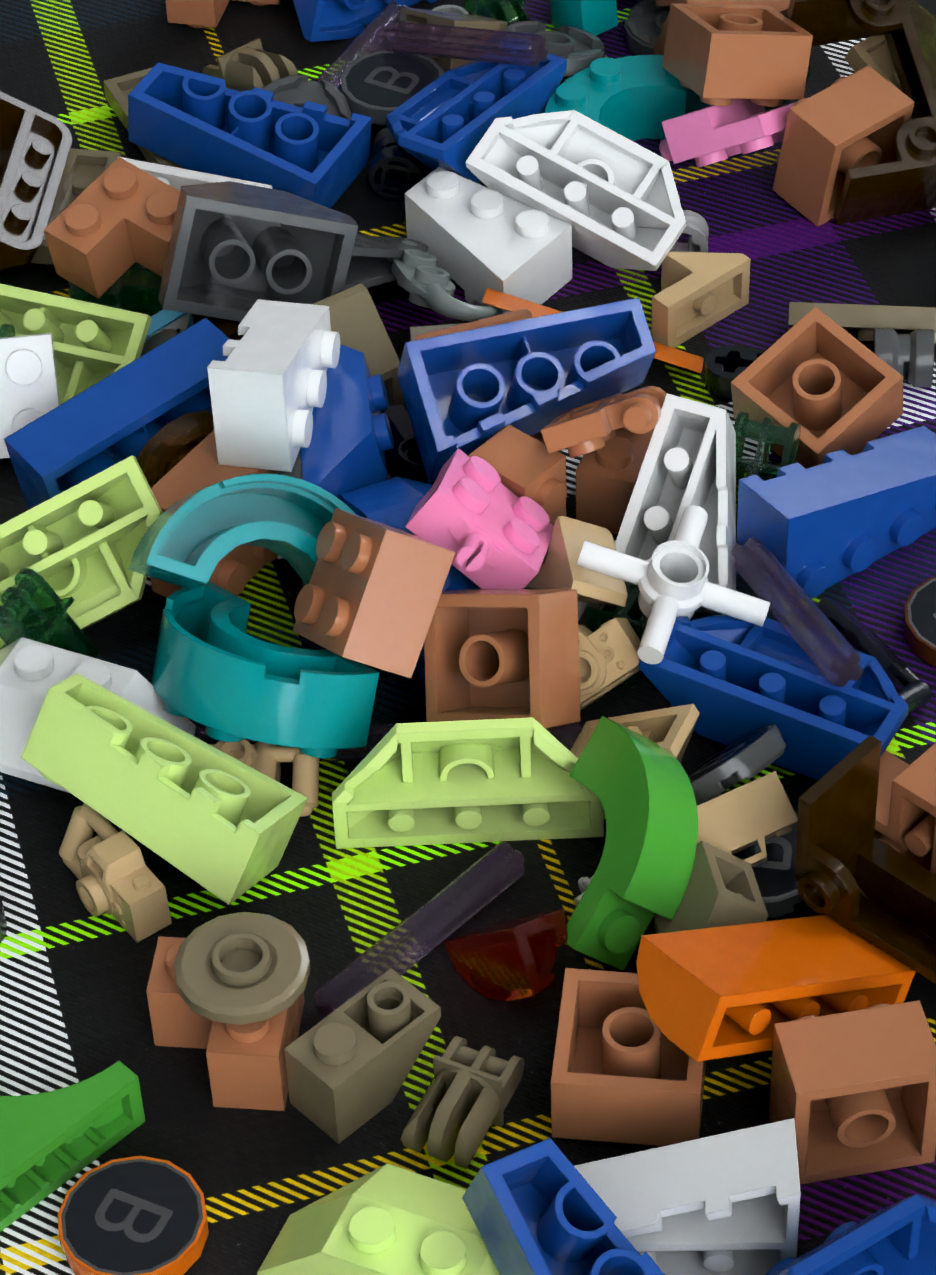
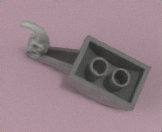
(271, 245)

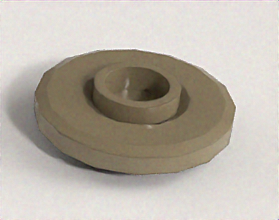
(242, 968)

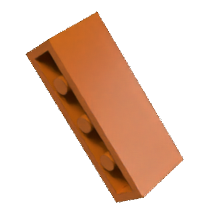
(729, 985)

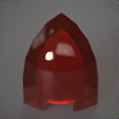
(511, 957)

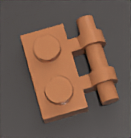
(591, 424)

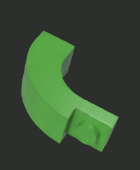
(646, 845)

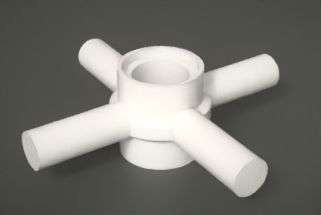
(673, 583)

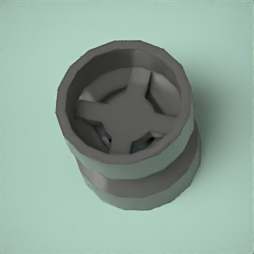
(907, 353)

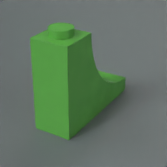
(60, 1133)

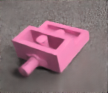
(722, 132)
(491, 529)

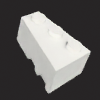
(489, 238)
(271, 384)
(686, 465)
(708, 1201)

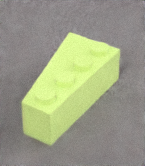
(164, 786)

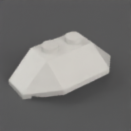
(589, 176)
(28, 673)

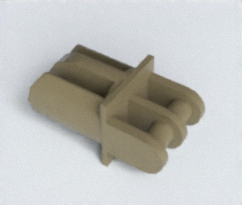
(250, 67)
(462, 1102)

